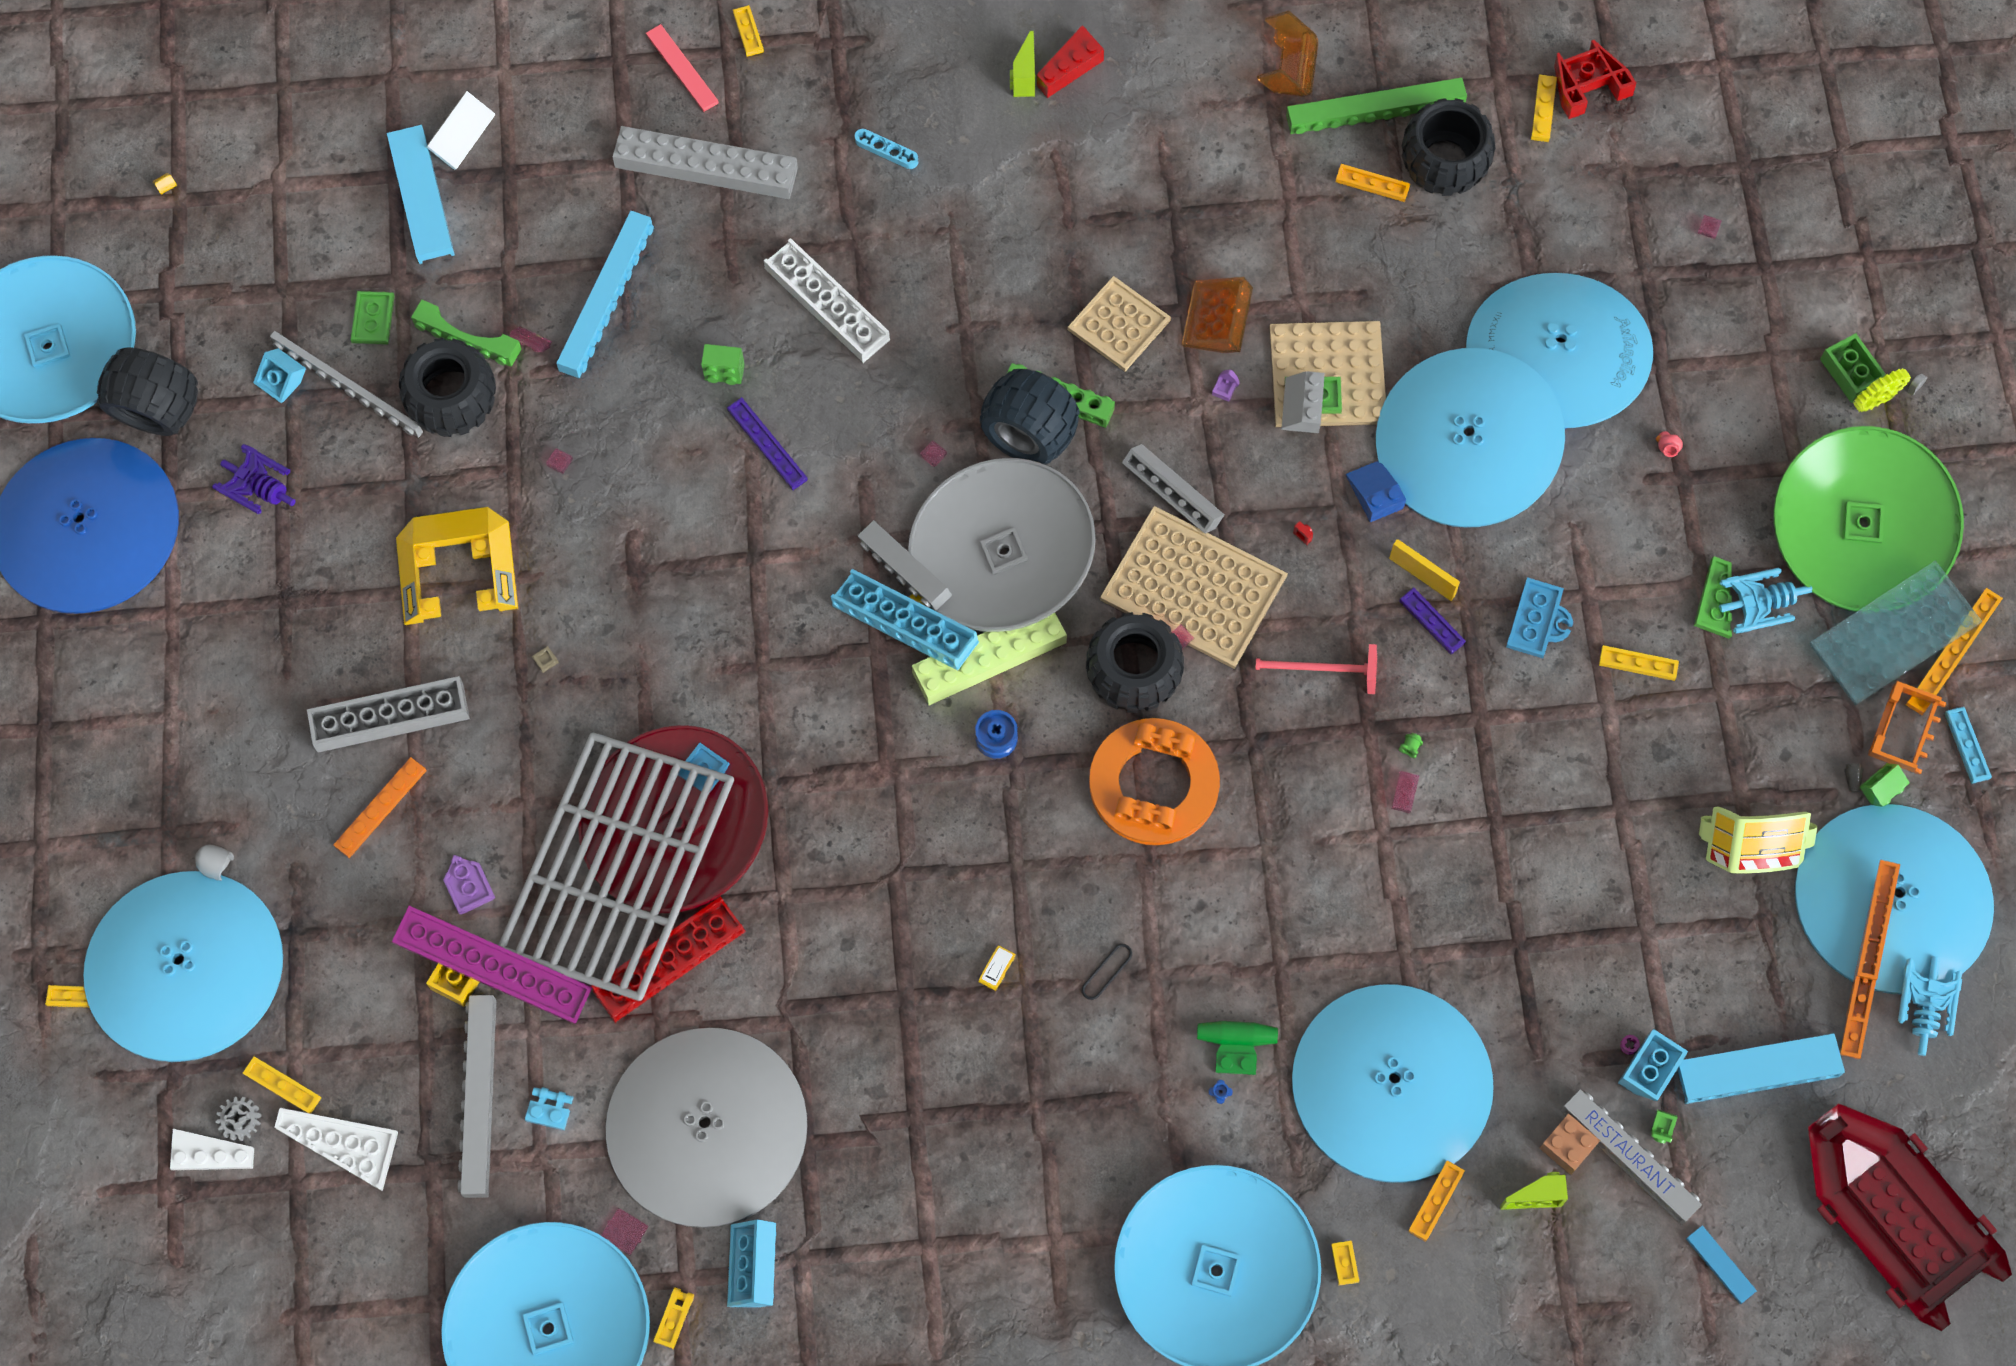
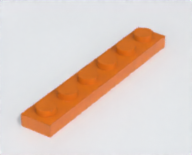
(379, 807)

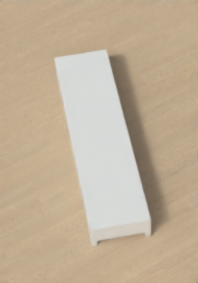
(827, 300)

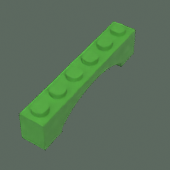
(501, 349)

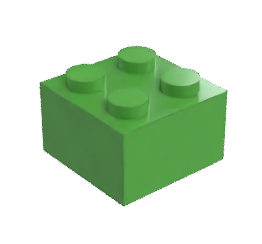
(723, 364)

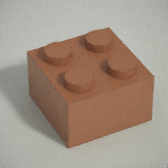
(1569, 1144)

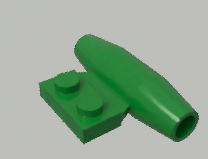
(1236, 1043)

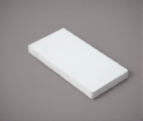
(460, 130)

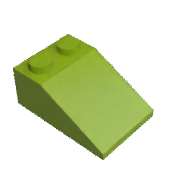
(1023, 73)
(1543, 1193)

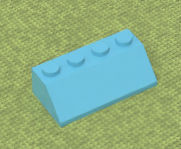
(751, 1264)

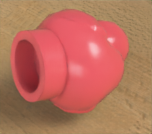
(1669, 444)

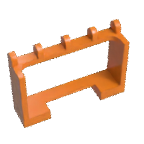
(1897, 689)

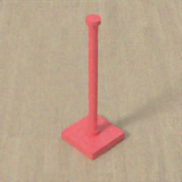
(1368, 668)

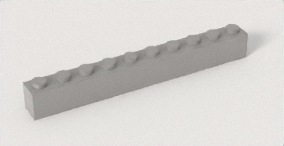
(478, 1097)

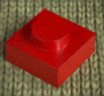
(1303, 532)

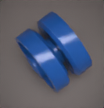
(996, 734)

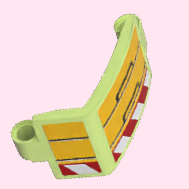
(1757, 842)

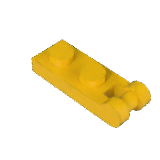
(673, 1319)

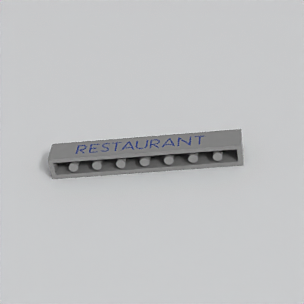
(1633, 1158)

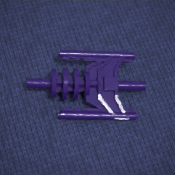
(253, 478)

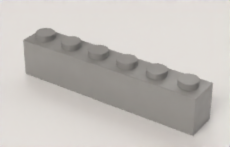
(1173, 488)
(904, 565)

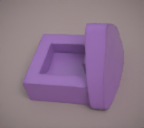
(1226, 385)

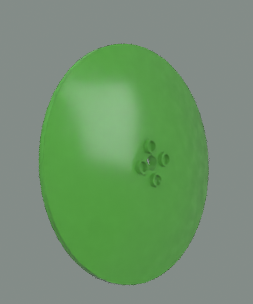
(1873, 476)

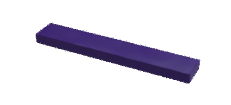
(767, 443)

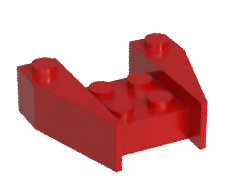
(1589, 72)

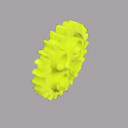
(1882, 390)

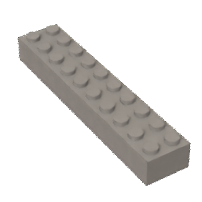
(705, 162)

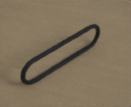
(1101, 965)

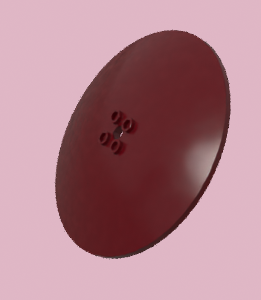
(732, 842)

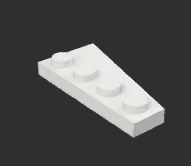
(205, 1153)

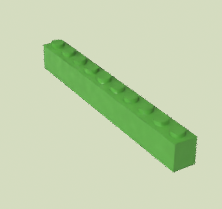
(1371, 106)

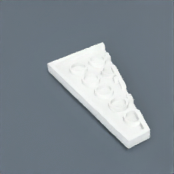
(351, 1145)

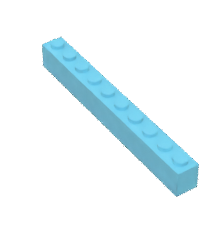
(605, 294)

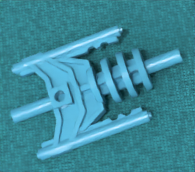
(1757, 600)
(1929, 997)

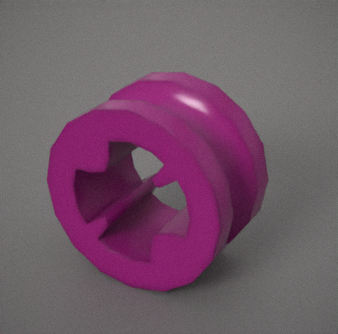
(1627, 1050)

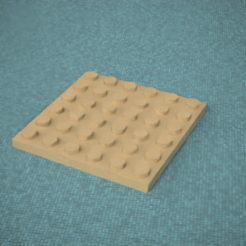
(1337, 350)

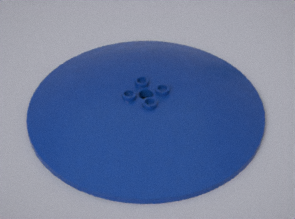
(108, 555)

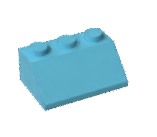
(1653, 1066)

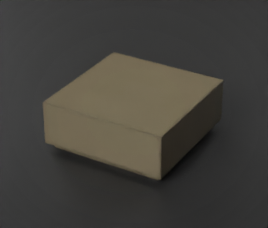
(545, 659)

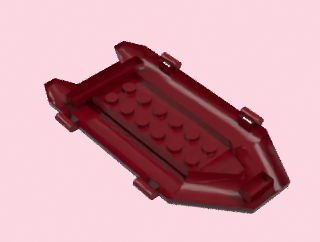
(1900, 1212)

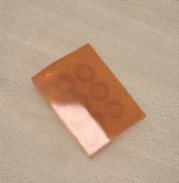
(1218, 314)

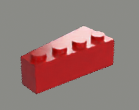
(1070, 62)

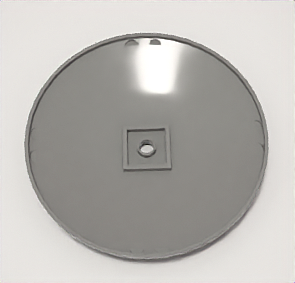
(1001, 507)
(714, 1171)

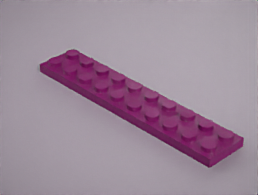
(491, 964)

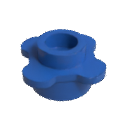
(1214, 1091)

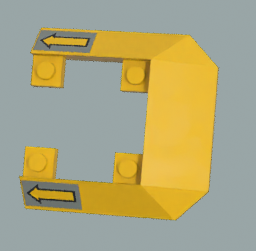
(488, 537)

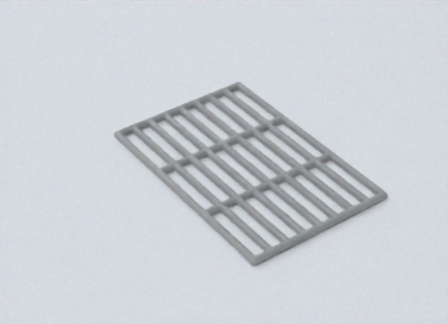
(630, 829)

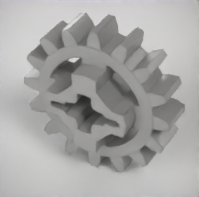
(235, 1110)

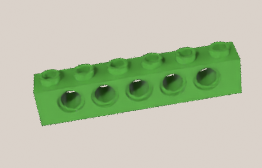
(1098, 416)

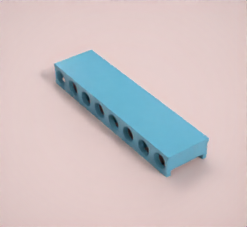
(420, 193)
(905, 619)
(1760, 1068)

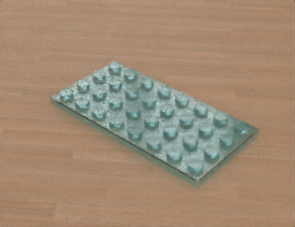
(1895, 632)

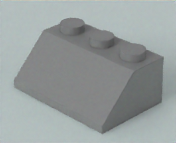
(1303, 402)

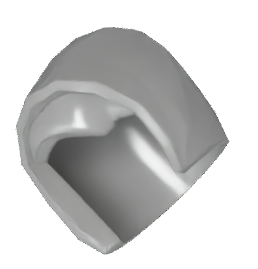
(212, 860)

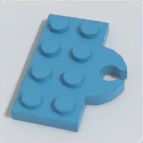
(1538, 619)

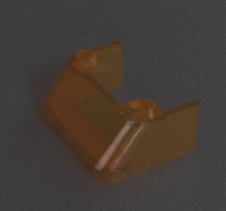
(1297, 56)

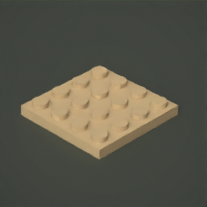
(1119, 323)

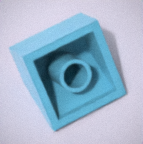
(279, 374)

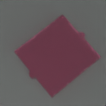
(624, 1231)

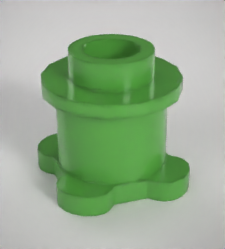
(1411, 745)

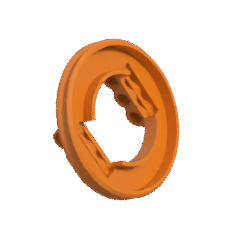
(1142, 820)

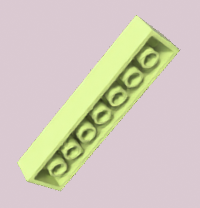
(990, 657)

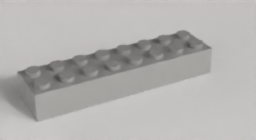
(388, 714)

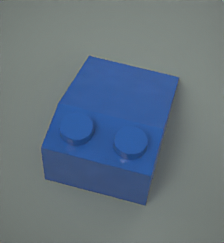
(1376, 491)

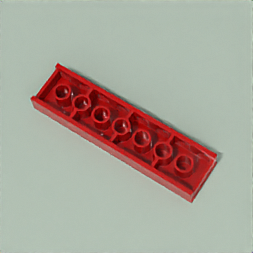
(685, 949)

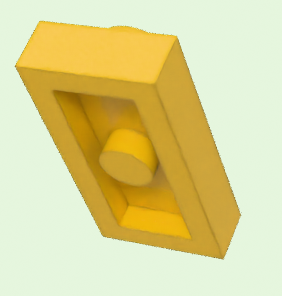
(1345, 1263)

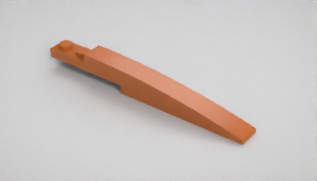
(1869, 959)

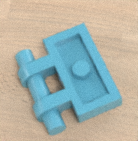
(546, 1114)

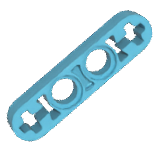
(887, 147)

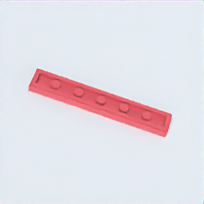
(682, 68)

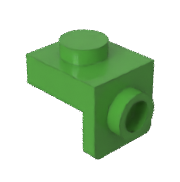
(1663, 1126)

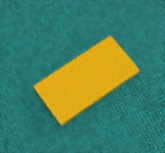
(1424, 570)

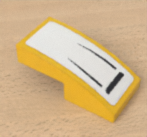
(996, 968)

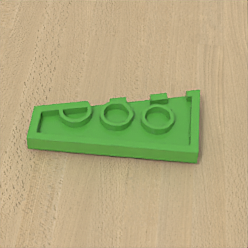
(1713, 595)

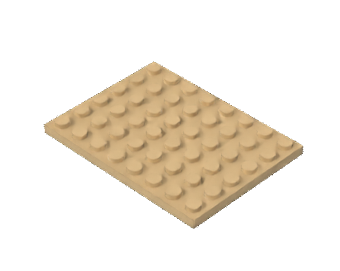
(1195, 583)

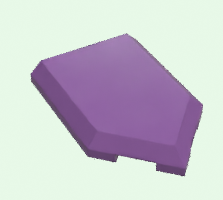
(467, 885)

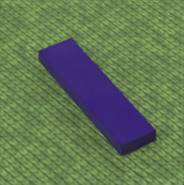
(1432, 621)

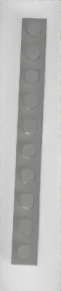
(350, 387)

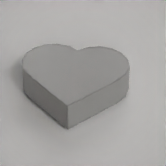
(1916, 384)

